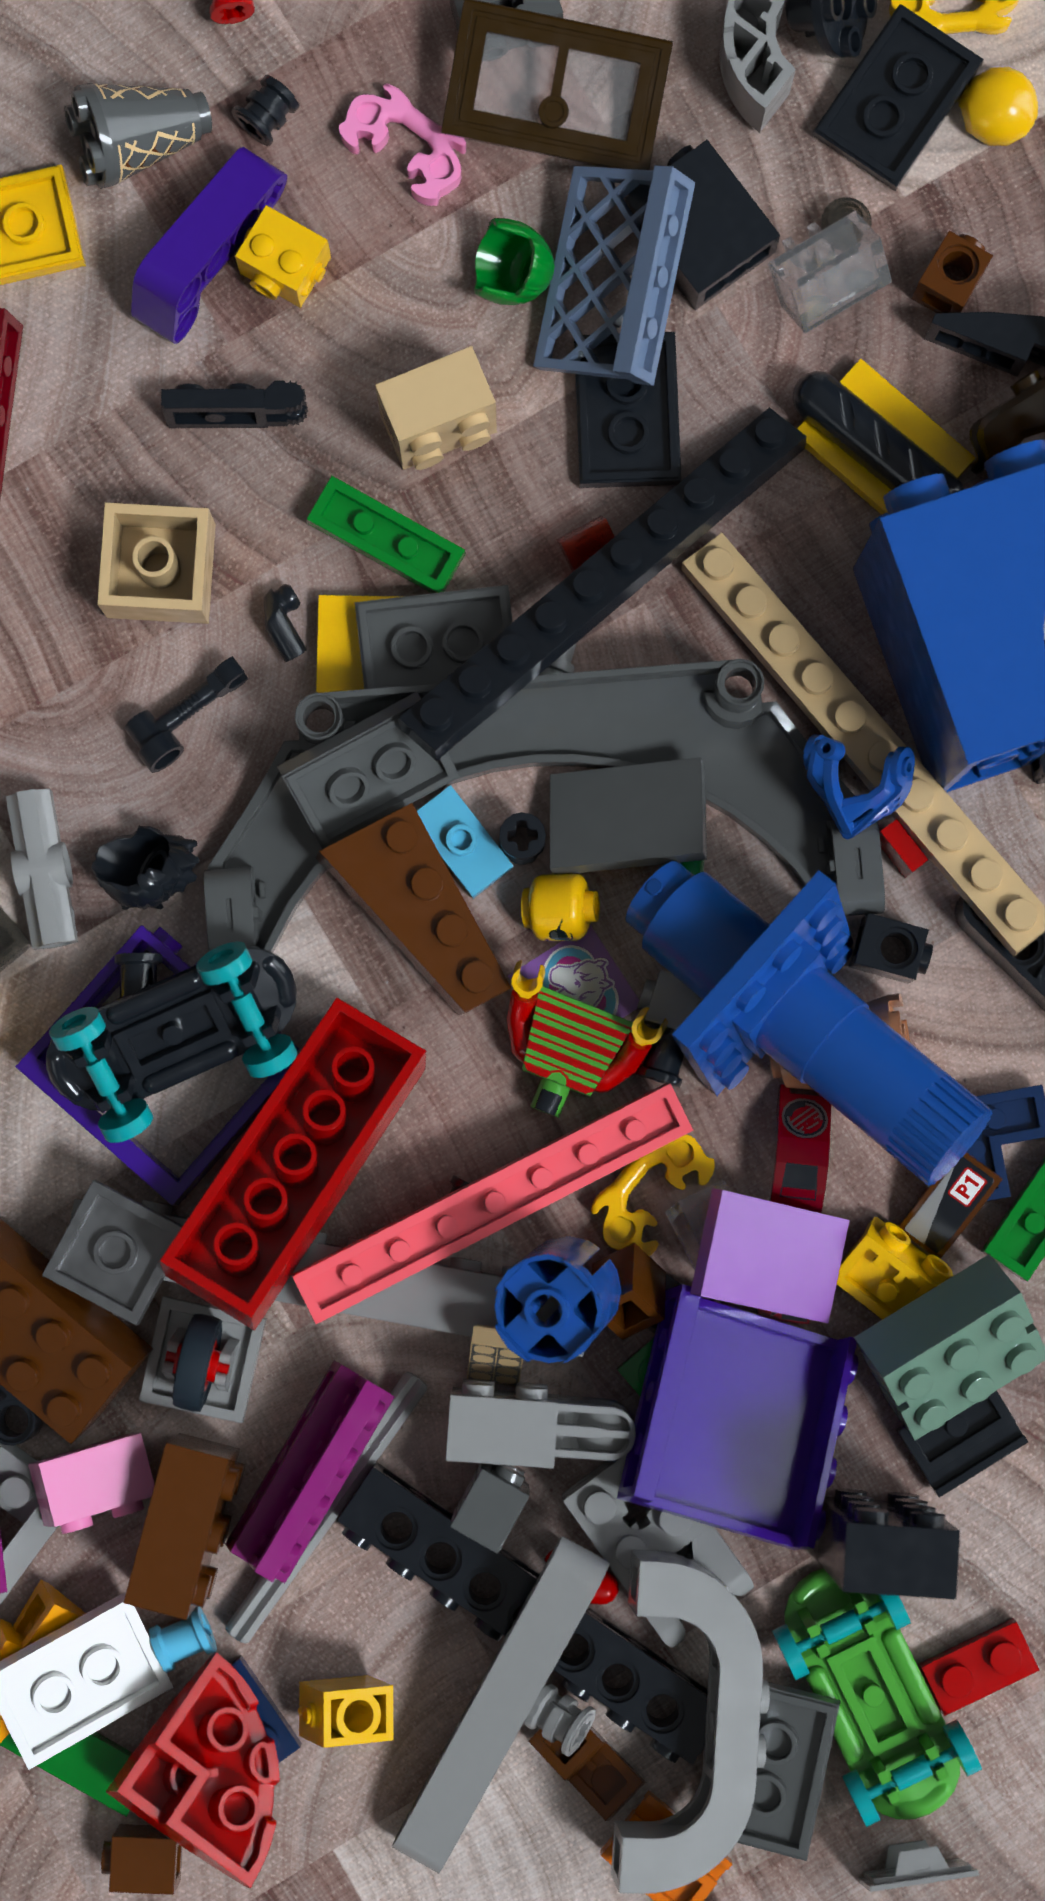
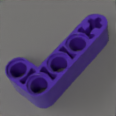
(201, 243)

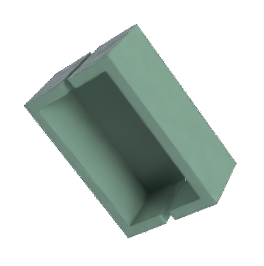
(952, 1347)

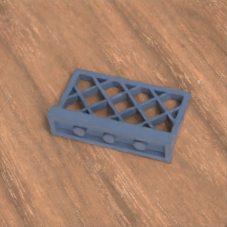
(651, 269)

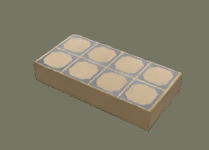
(491, 1358)

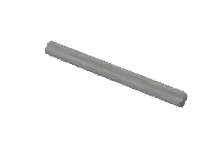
(266, 1593)

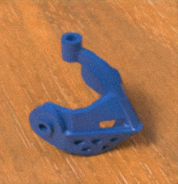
(861, 811)

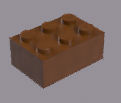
(184, 1526)

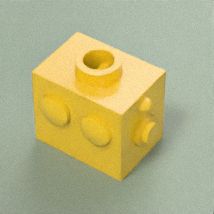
(282, 257)
(345, 1711)

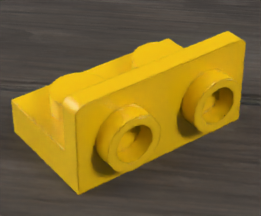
(888, 1270)

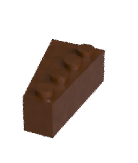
(415, 902)

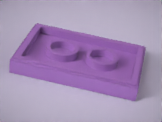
(769, 1256)

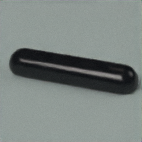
(864, 432)

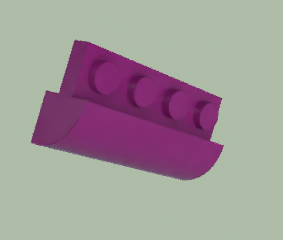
(308, 1472)

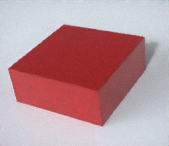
(901, 848)

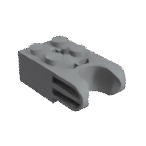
(533, 1426)
(602, 1518)

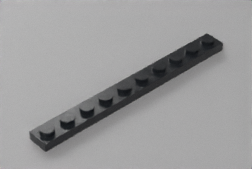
(601, 584)

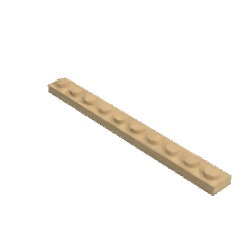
(846, 716)

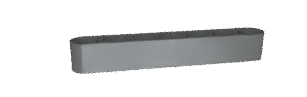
(501, 1704)

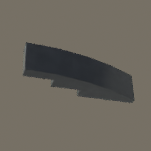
(992, 337)

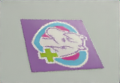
(586, 974)

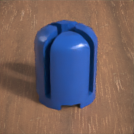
(584, 1299)

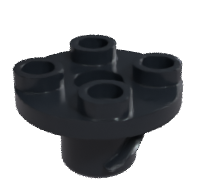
(836, 23)

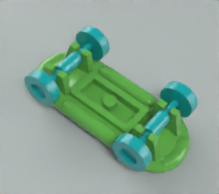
(887, 1719)

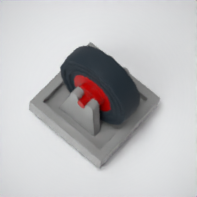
(201, 1361)

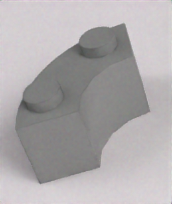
(752, 61)

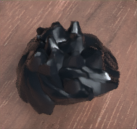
(145, 867)

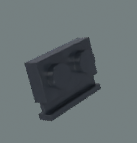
(965, 1444)

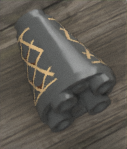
(132, 127)

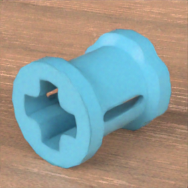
(182, 1639)

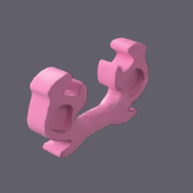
(368, 120)

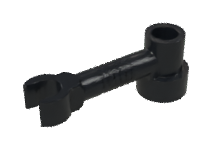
(155, 736)

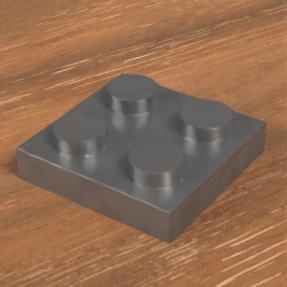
(113, 1252)

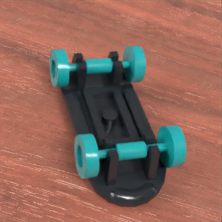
(173, 1031)

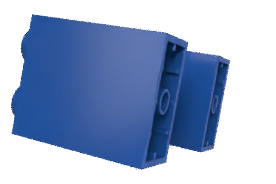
(963, 614)

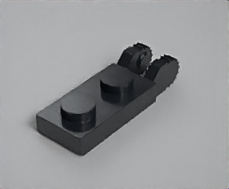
(235, 406)

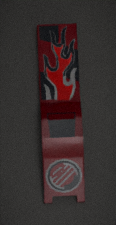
(800, 1159)

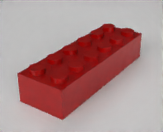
(294, 1164)

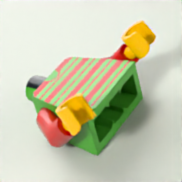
(572, 1042)

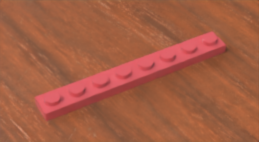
(491, 1203)

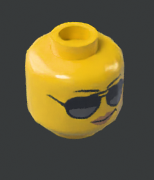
(559, 907)

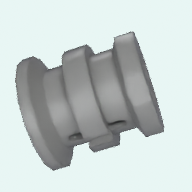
(560, 1719)

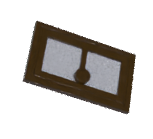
(556, 86)

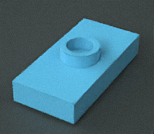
(463, 842)

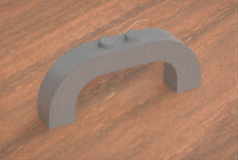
(699, 1836)

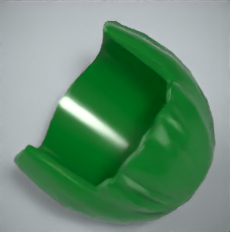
(512, 263)

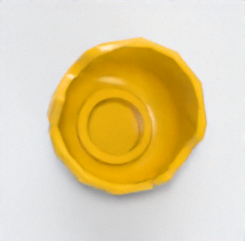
(999, 106)

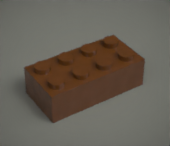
(57, 1347)

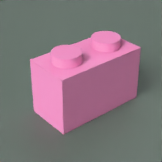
(92, 1481)

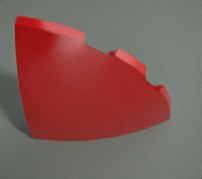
(208, 1773)

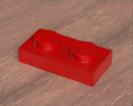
(978, 1667)

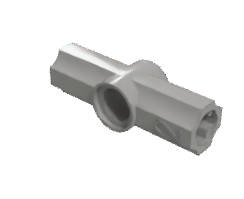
(42, 869)

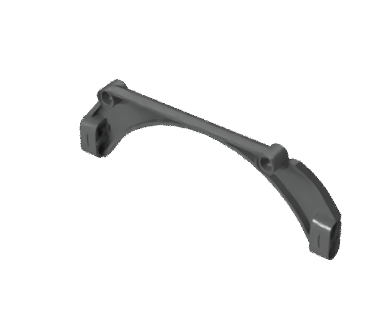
(566, 720)

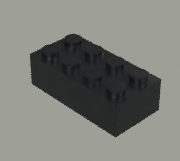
(889, 1546)

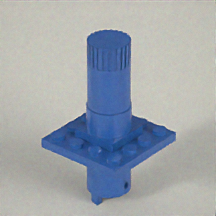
(773, 995)

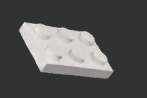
(78, 1680)

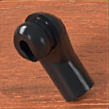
(278, 624)

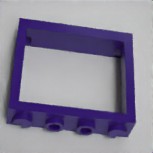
(131, 1152)

